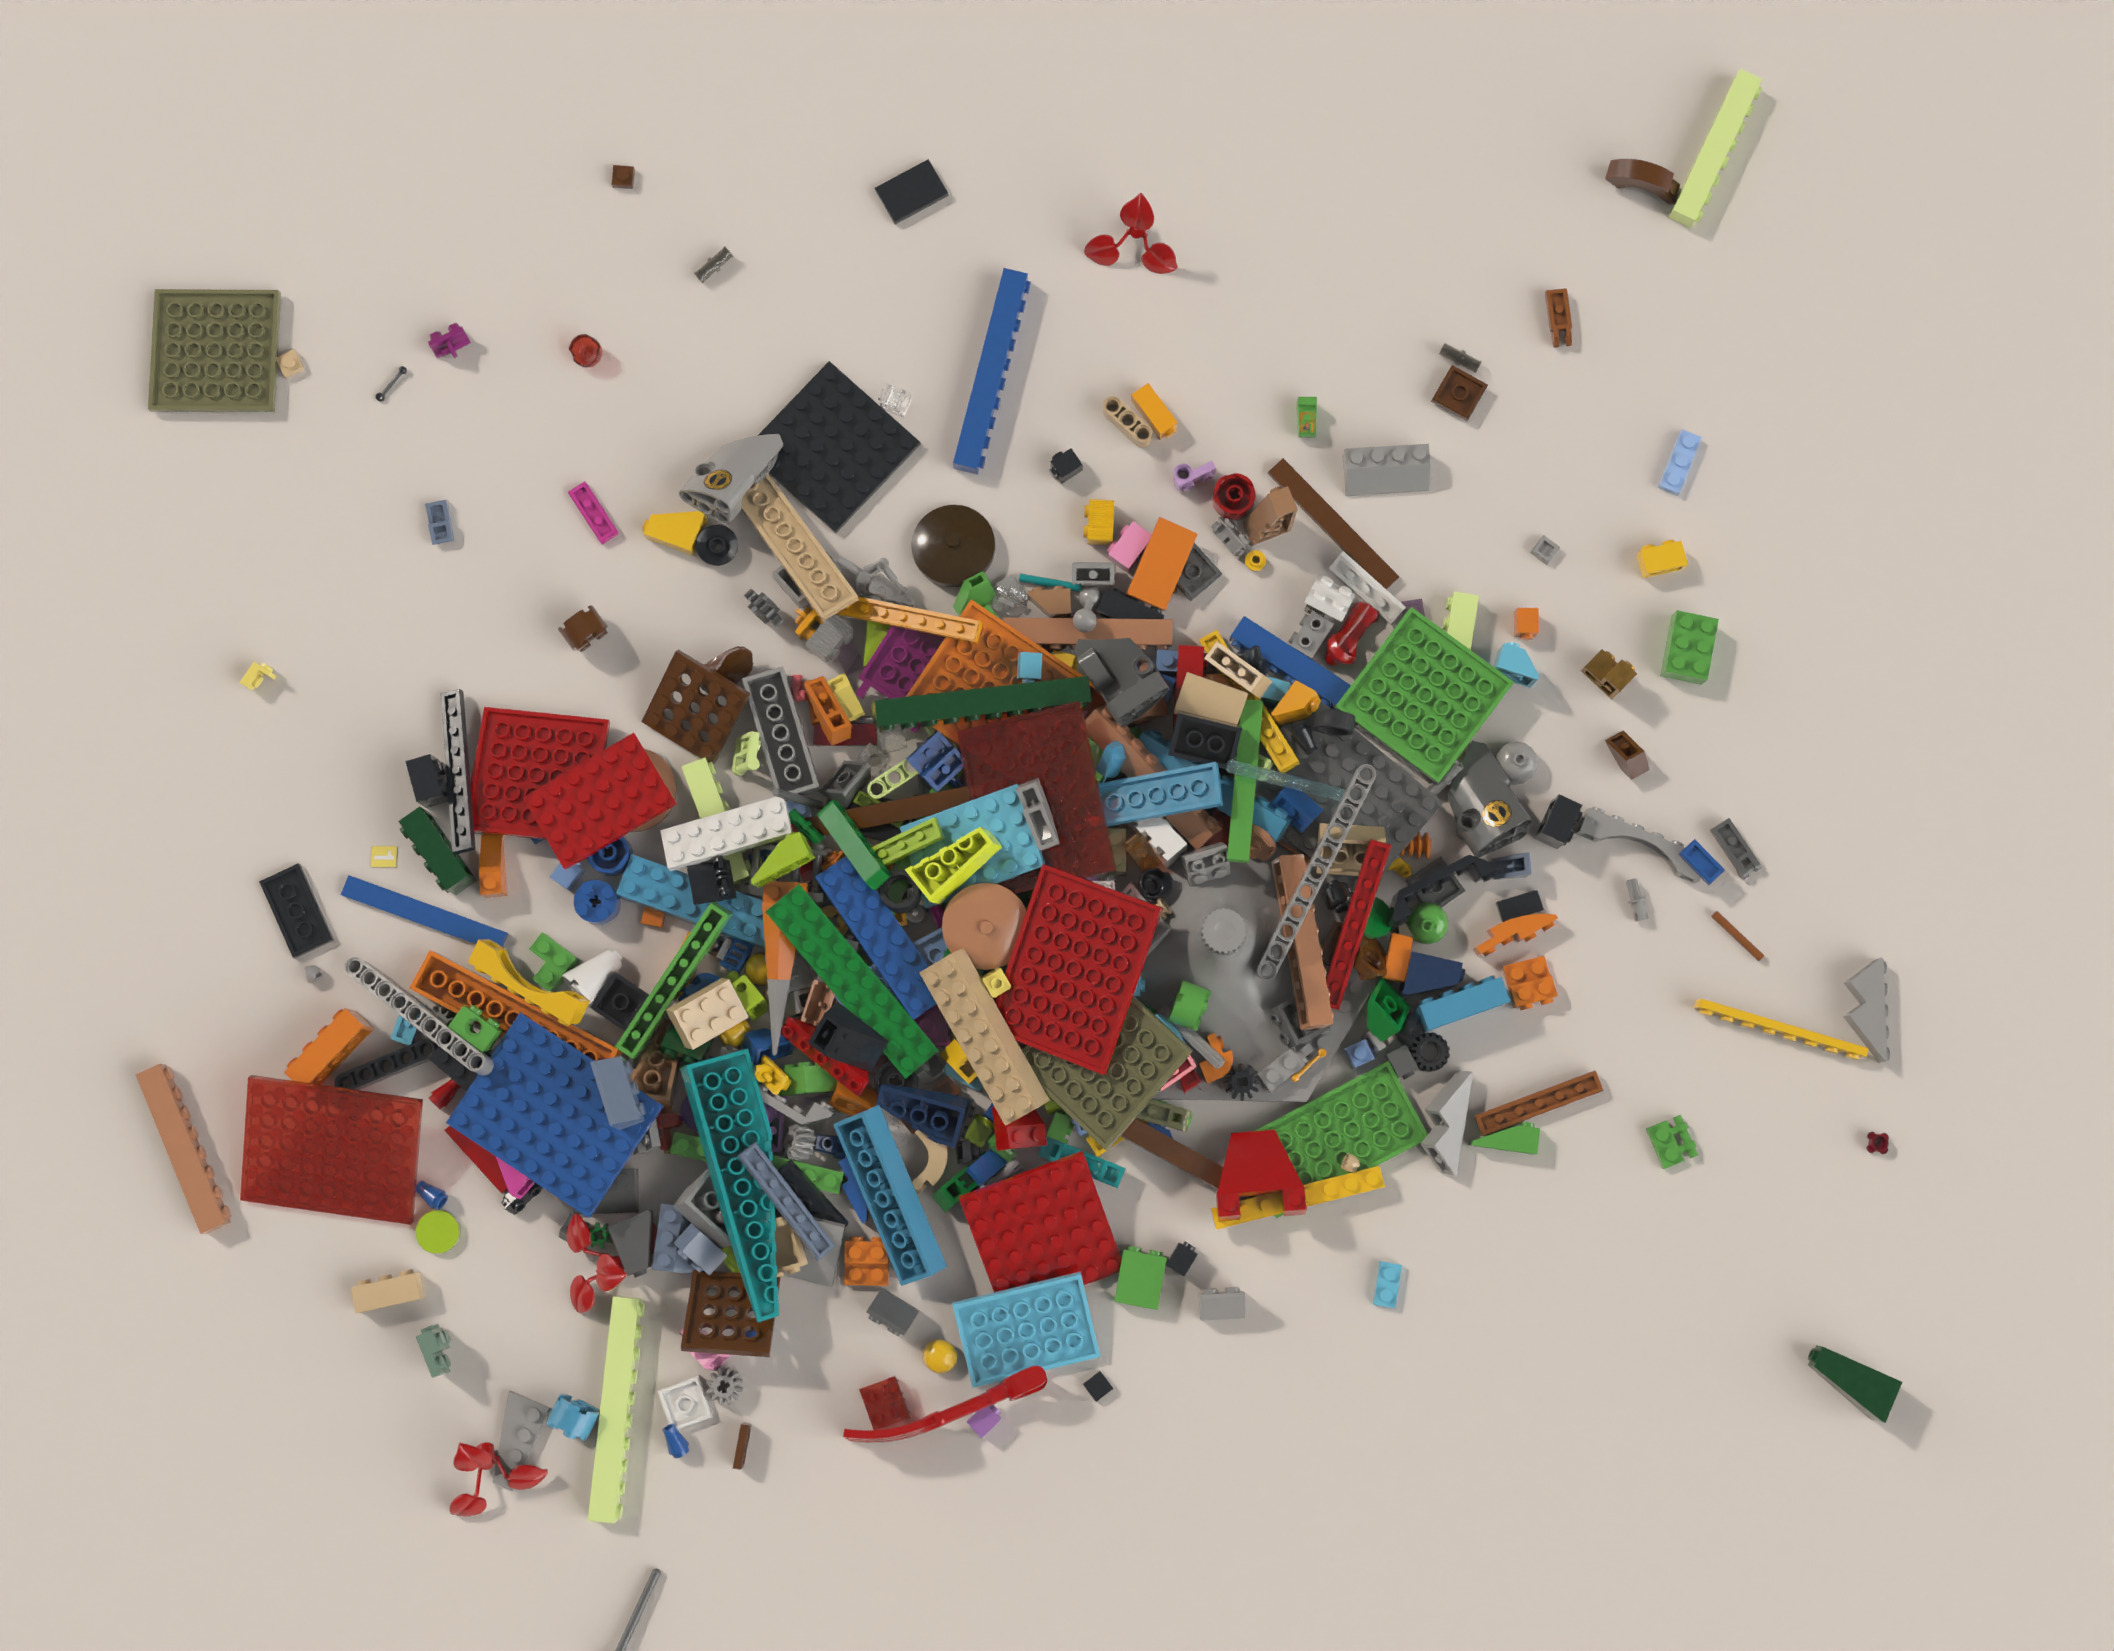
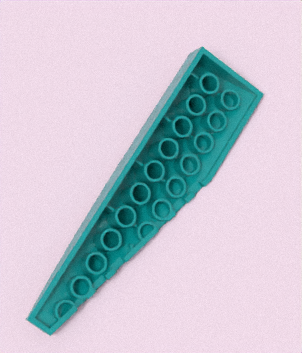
(728, 1121)

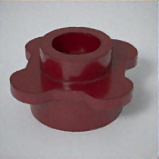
(1883, 1143)

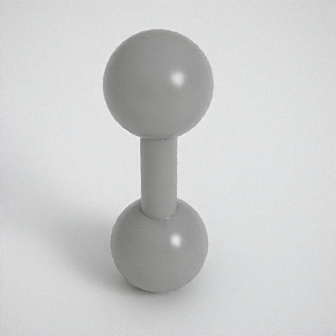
(1085, 619)

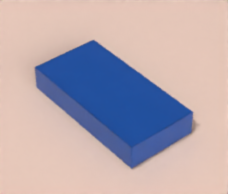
(1701, 862)

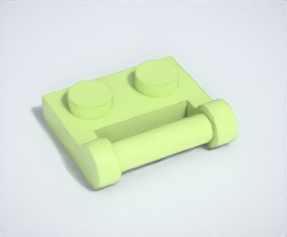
(746, 747)

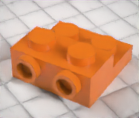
(1529, 983)
(866, 1262)

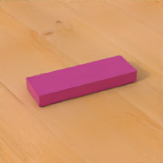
(593, 513)

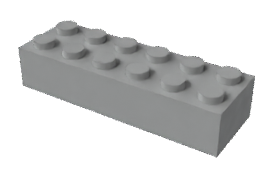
(781, 732)

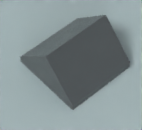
(847, 782)

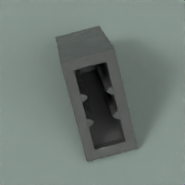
(634, 1242)

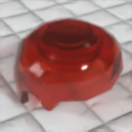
(585, 350)

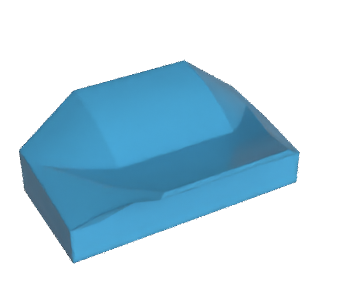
(1111, 760)

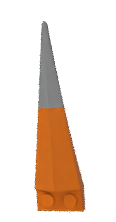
(779, 957)

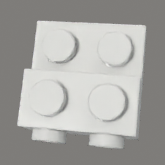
(1330, 597)

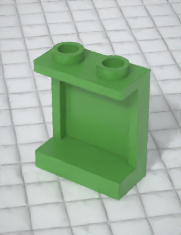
(1140, 1278)

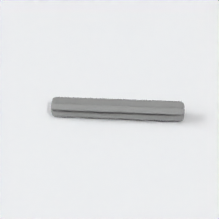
(1196, 1041)

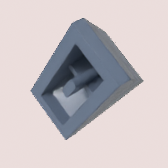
(1513, 866)

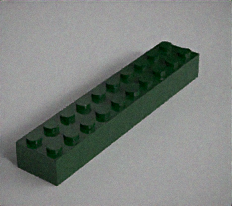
(978, 702)

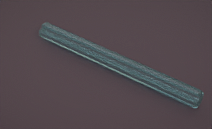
(1285, 780)

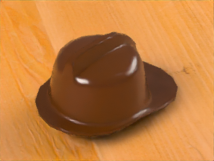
(1370, 959)

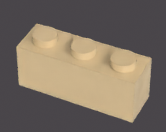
(1238, 670)
(387, 1291)

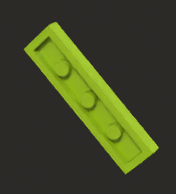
(909, 841)

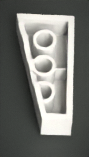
(1162, 839)

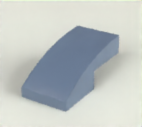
(439, 522)

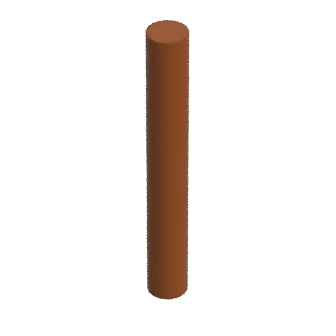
(1740, 938)

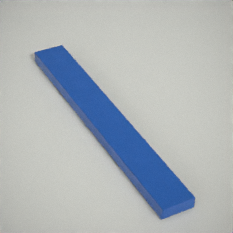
(420, 912)

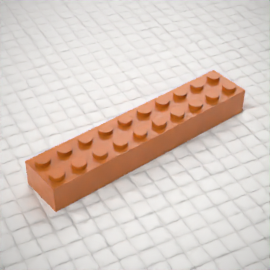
(457, 986)

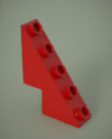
(800, 1033)

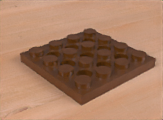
(717, 686)
(716, 1342)

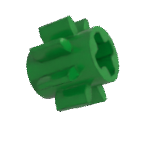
(606, 1234)

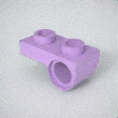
(1202, 473)

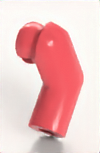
(796, 688)

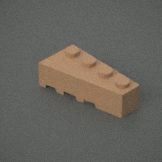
(1272, 516)

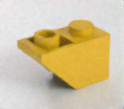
(958, 1061)

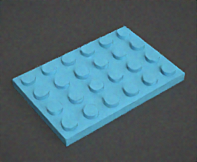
(1004, 818)
(1026, 1327)

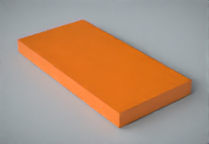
(1161, 564)

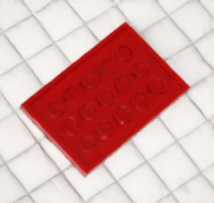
(599, 801)

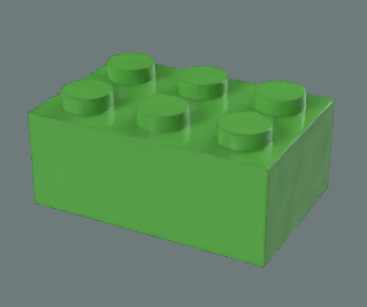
(1689, 647)

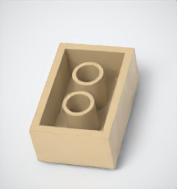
(707, 1013)

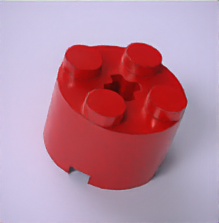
(1228, 486)

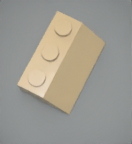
(1352, 850)

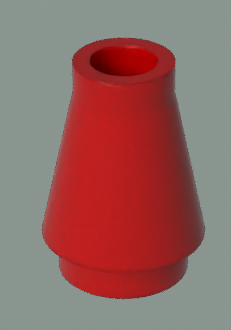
(443, 1095)

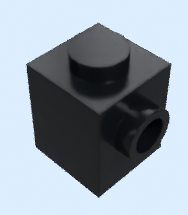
(1065, 465)

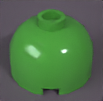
(1427, 923)

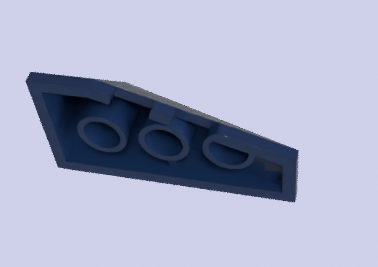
(931, 1112)

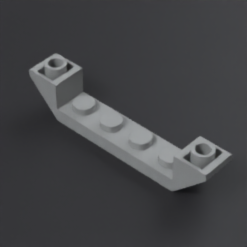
(817, 1112)

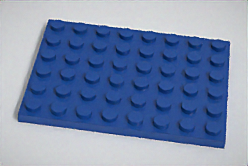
(548, 1117)

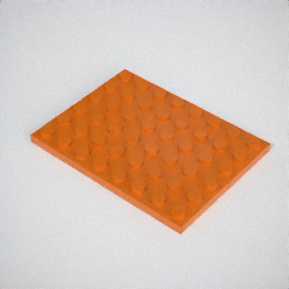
(986, 664)

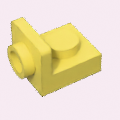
(253, 676)
(996, 982)

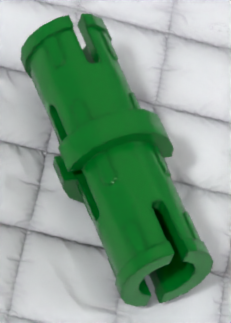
(805, 827)

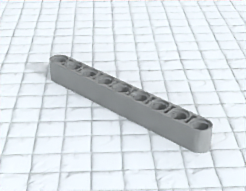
(426, 1019)

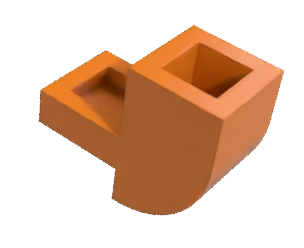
(1209, 1072)

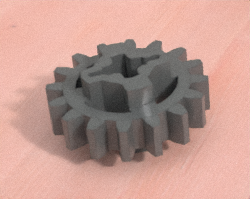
(763, 608)

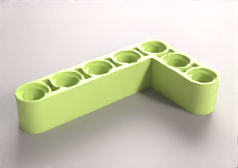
(900, 769)

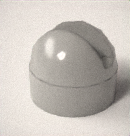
(312, 973)

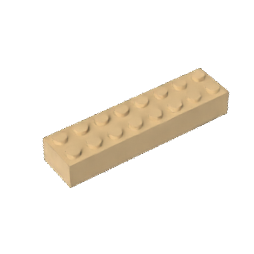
(984, 1036)

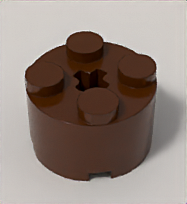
(583, 628)

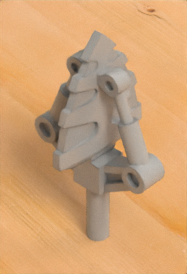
(879, 585)

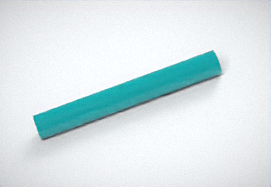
(1048, 582)

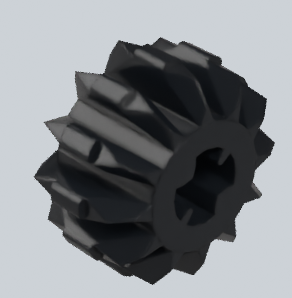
(1243, 1089)

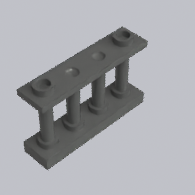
(814, 891)

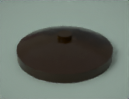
(953, 545)

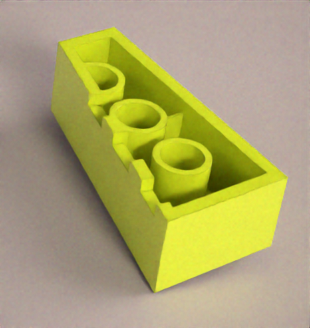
(953, 865)

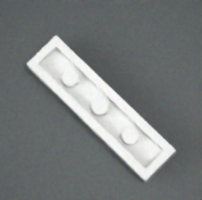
(1367, 587)

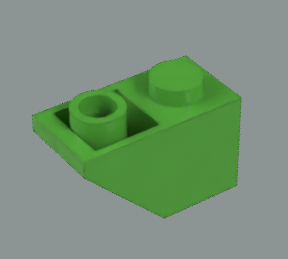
(975, 588)

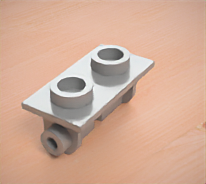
(1225, 530)

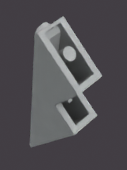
(1870, 1015)
(1448, 1114)

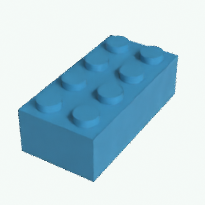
(1463, 1004)

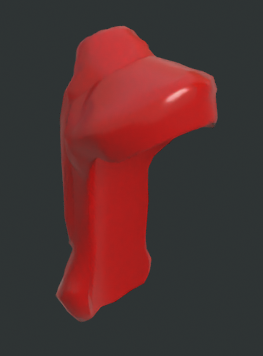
(1343, 645)

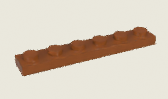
(1538, 1103)

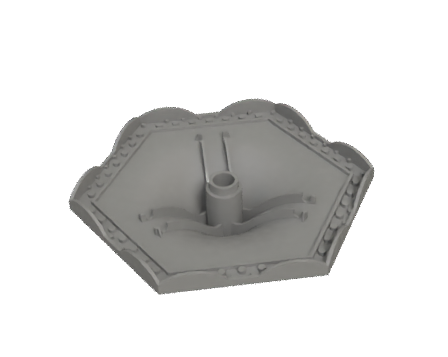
(1217, 945)

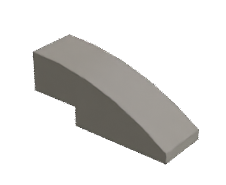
(1038, 814)

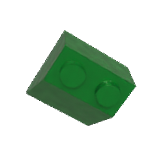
(1385, 1011)

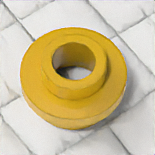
(1255, 566)

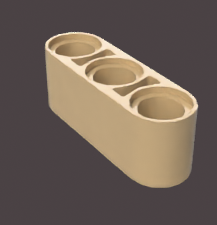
(1124, 412)

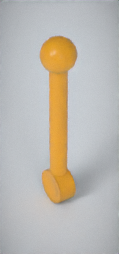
(1320, 1053)

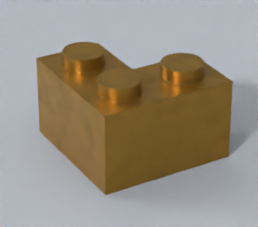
(1608, 674)

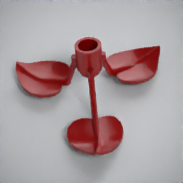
(1139, 217)
(609, 1268)
(483, 1457)

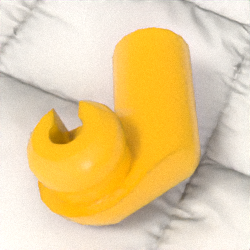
(1400, 867)

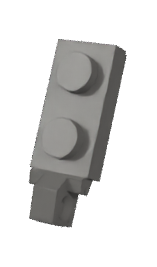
(1284, 1066)

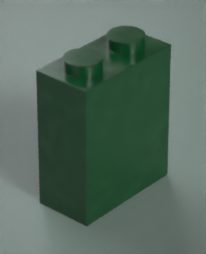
(673, 1048)

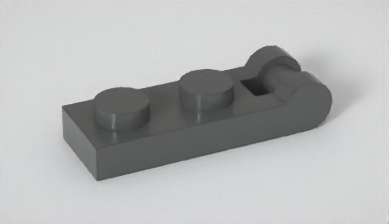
(1735, 848)

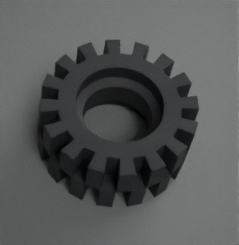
(1439, 1043)

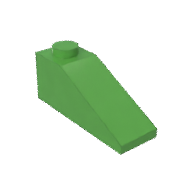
(1519, 1139)

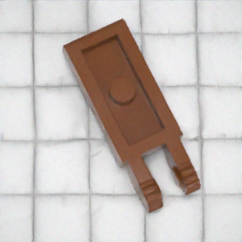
(1559, 315)

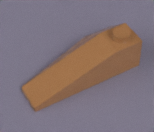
(657, 1074)

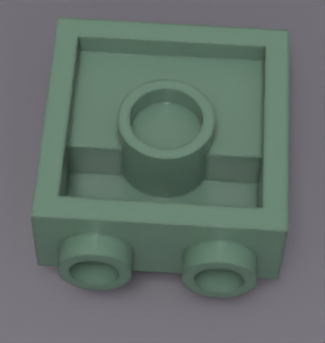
(432, 1343)

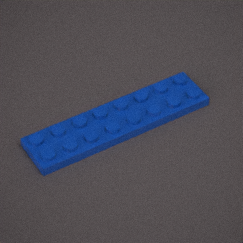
(878, 935)

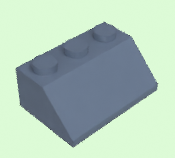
(618, 1092)
(670, 1227)

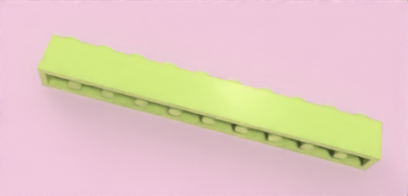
(615, 1409)

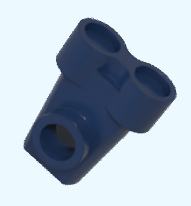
(833, 1146)

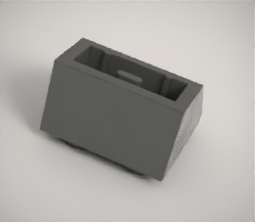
(892, 1312)

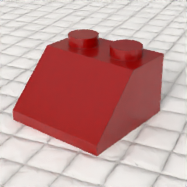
(1022, 1133)

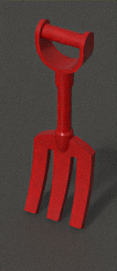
(1012, 1388)

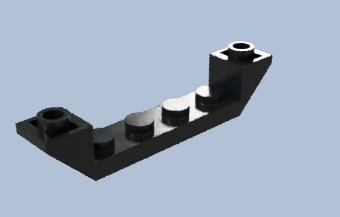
(1477, 867)

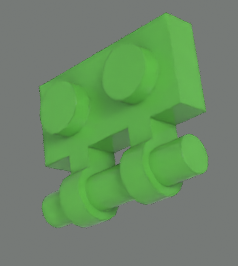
(1665, 1143)

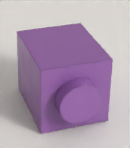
(984, 1420)

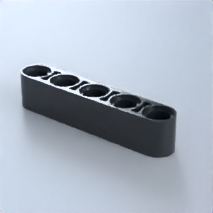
(376, 1065)

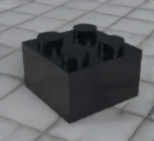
(428, 780)
(1558, 822)
(620, 1001)

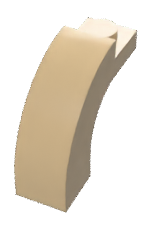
(936, 1163)

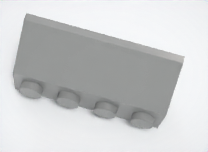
(1386, 469)

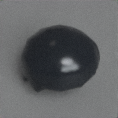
(1155, 884)
(1404, 1035)

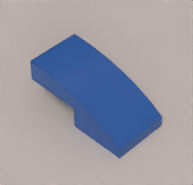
(985, 1167)

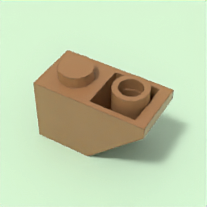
(1052, 602)

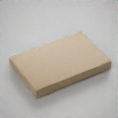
(1210, 699)

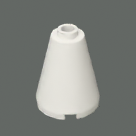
(593, 975)

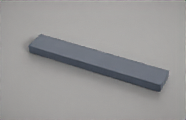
(786, 1201)

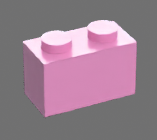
(1129, 547)

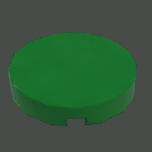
(1376, 923)

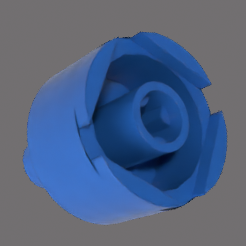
(613, 864)
(602, 912)

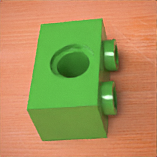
(463, 1026)

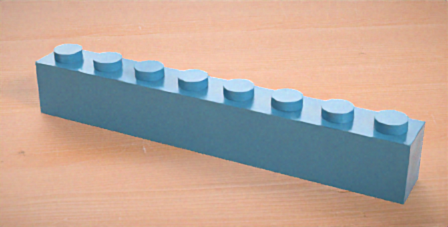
(1264, 815)

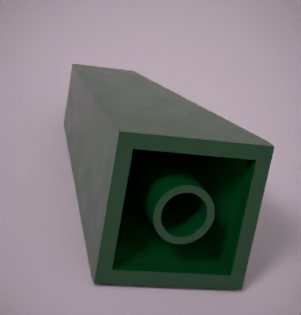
(1861, 1385)

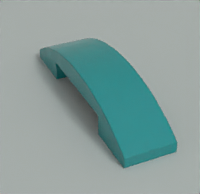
(1099, 1168)

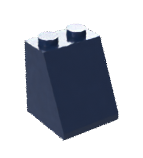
(1430, 974)

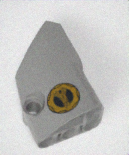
(729, 474)

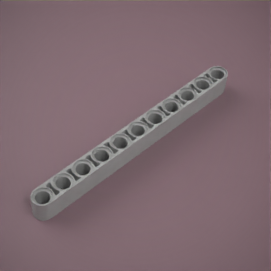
(1324, 864)

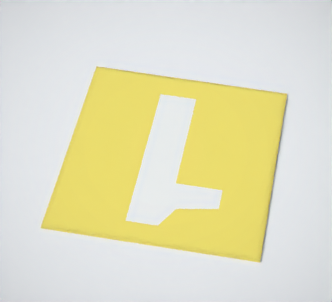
(383, 856)

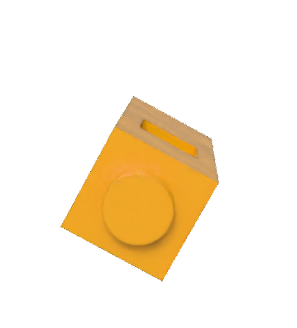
(1154, 411)

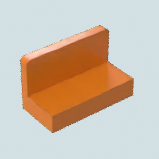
(849, 1103)

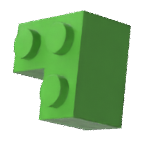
(557, 962)
(808, 1079)

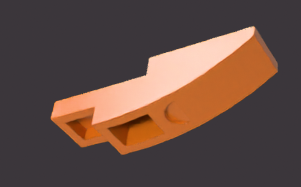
(1521, 927)

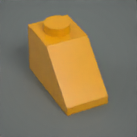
(1296, 704)

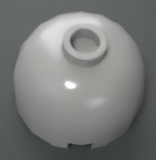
(1517, 761)

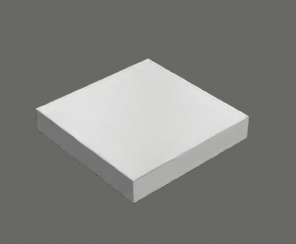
(685, 1403)

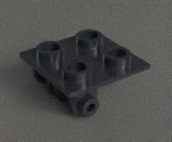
(711, 881)

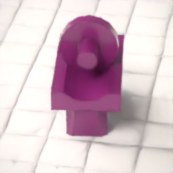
(448, 342)

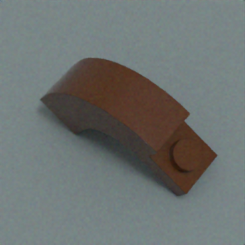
(1643, 175)

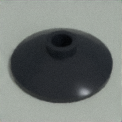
(717, 535)

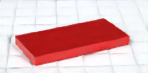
(480, 1157)

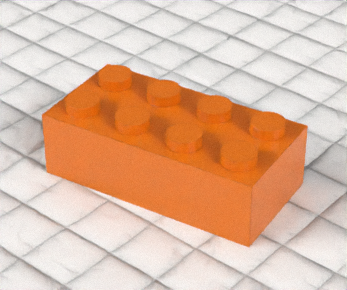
(329, 1048)

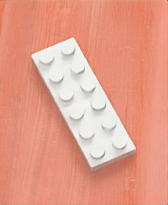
(726, 833)

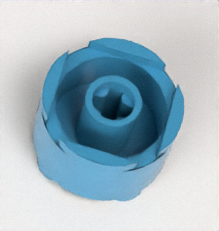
(573, 1417)

